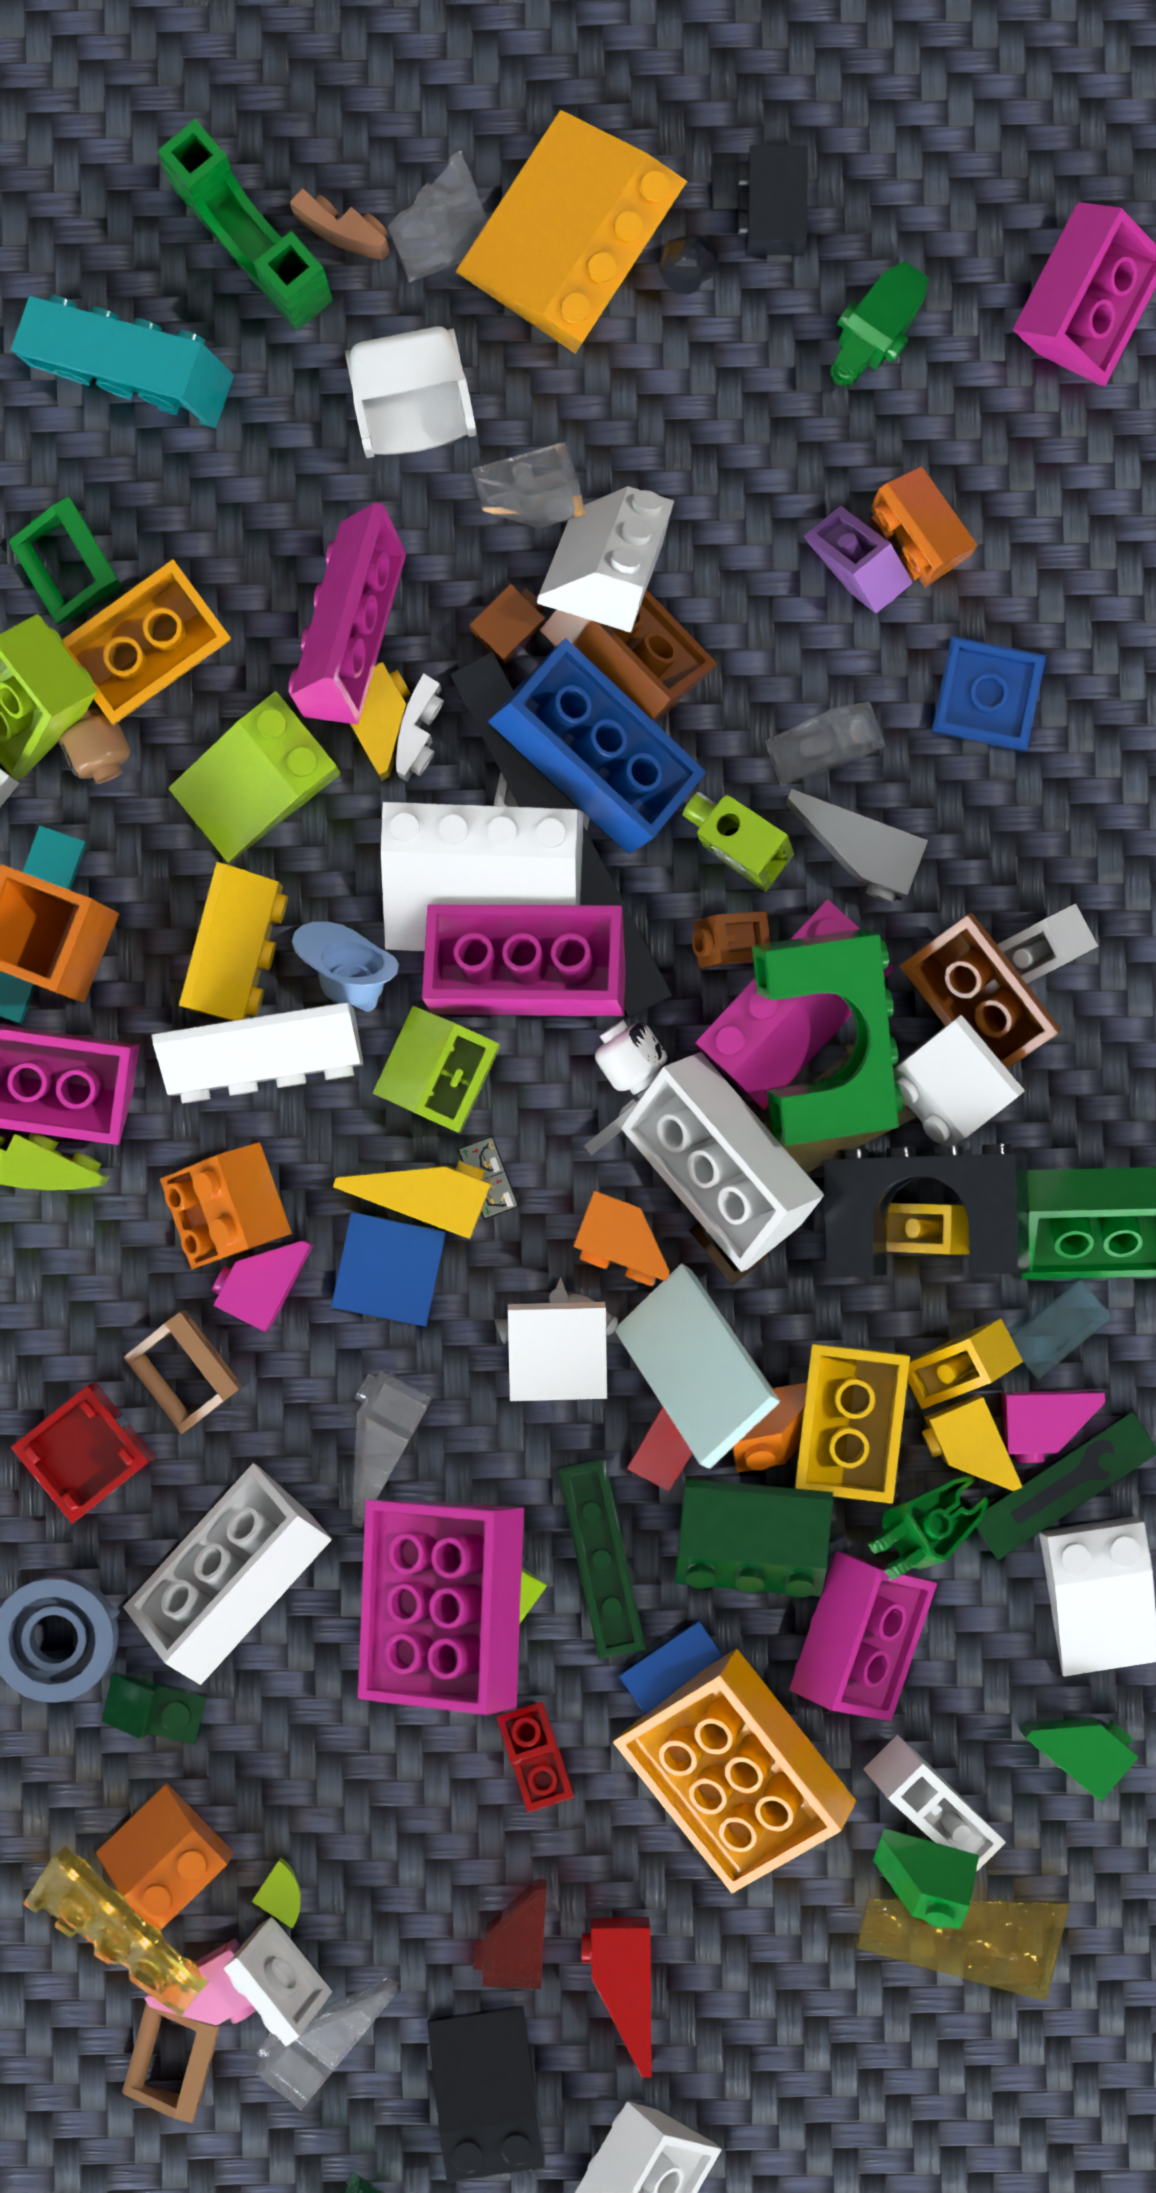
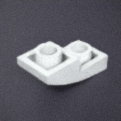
(414, 743)

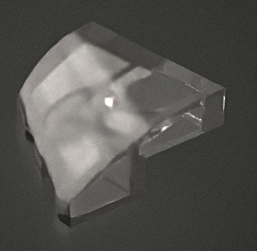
(440, 223)

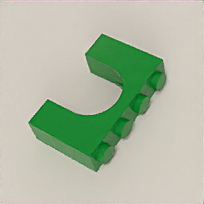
(275, 264)
(863, 1090)

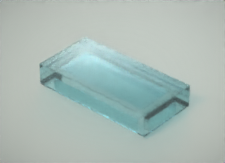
(1059, 1328)

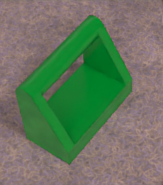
(106, 582)

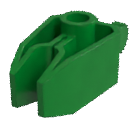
(877, 324)
(928, 1526)

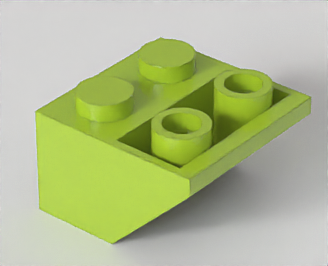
(437, 1069)

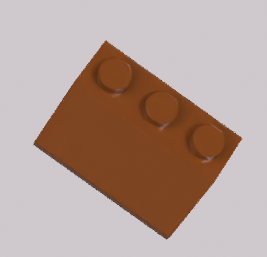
(650, 664)
(972, 978)

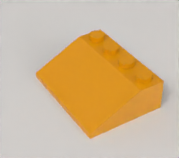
(570, 228)
(736, 1772)

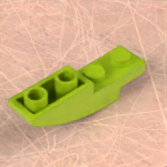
(37, 1165)

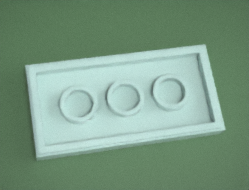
(696, 1366)

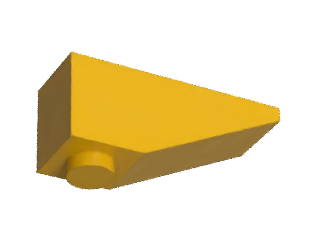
(434, 1195)

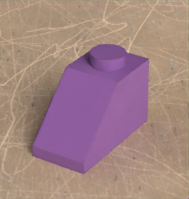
(859, 559)

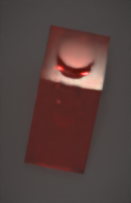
(514, 1942)

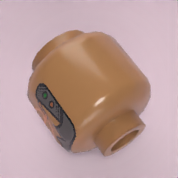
(95, 747)

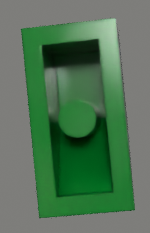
(1085, 1750)
(928, 1877)

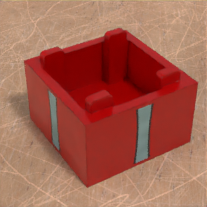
(83, 1452)

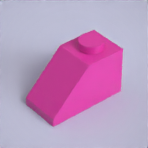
(260, 1284)
(1044, 1420)

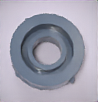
(34, 1672)

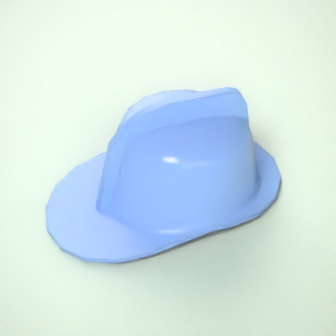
(346, 963)

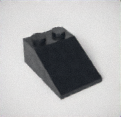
(486, 2094)

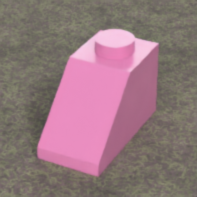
(219, 1998)

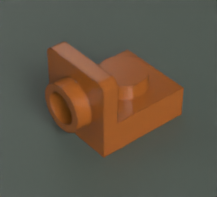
(729, 938)

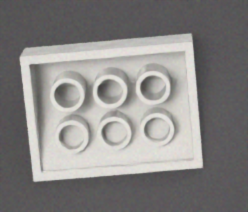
(473, 859)

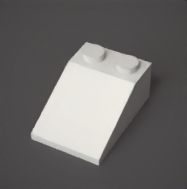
(1101, 1594)

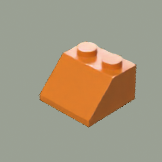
(163, 1857)

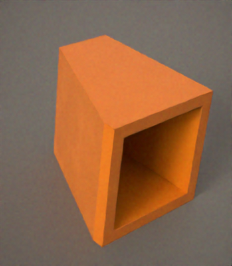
(51, 934)

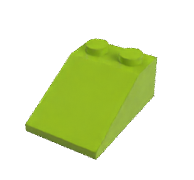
(39, 694)
(254, 777)

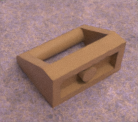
(204, 1357)
(182, 2105)

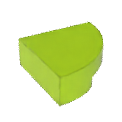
(280, 1894)

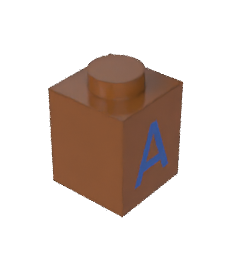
(509, 623)

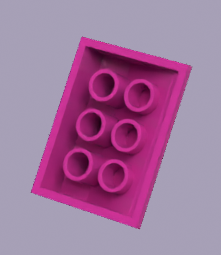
(441, 1605)

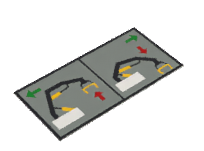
(487, 1157)

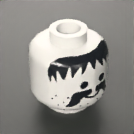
(630, 1056)

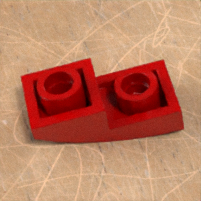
(535, 1757)

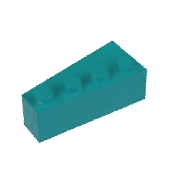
(123, 357)

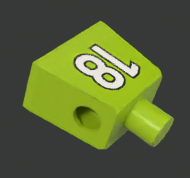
(757, 848)

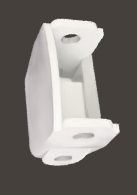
(410, 392)

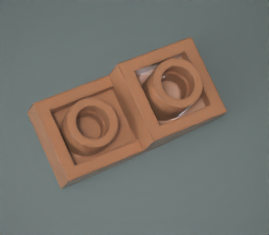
(351, 232)

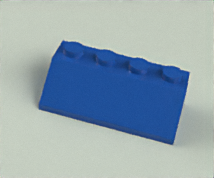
(597, 747)

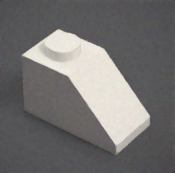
(1049, 944)

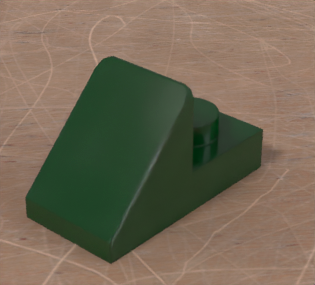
(153, 1709)

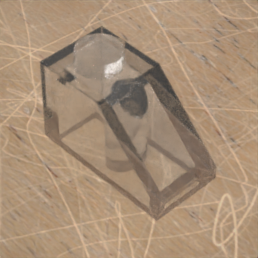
(531, 487)
(825, 742)

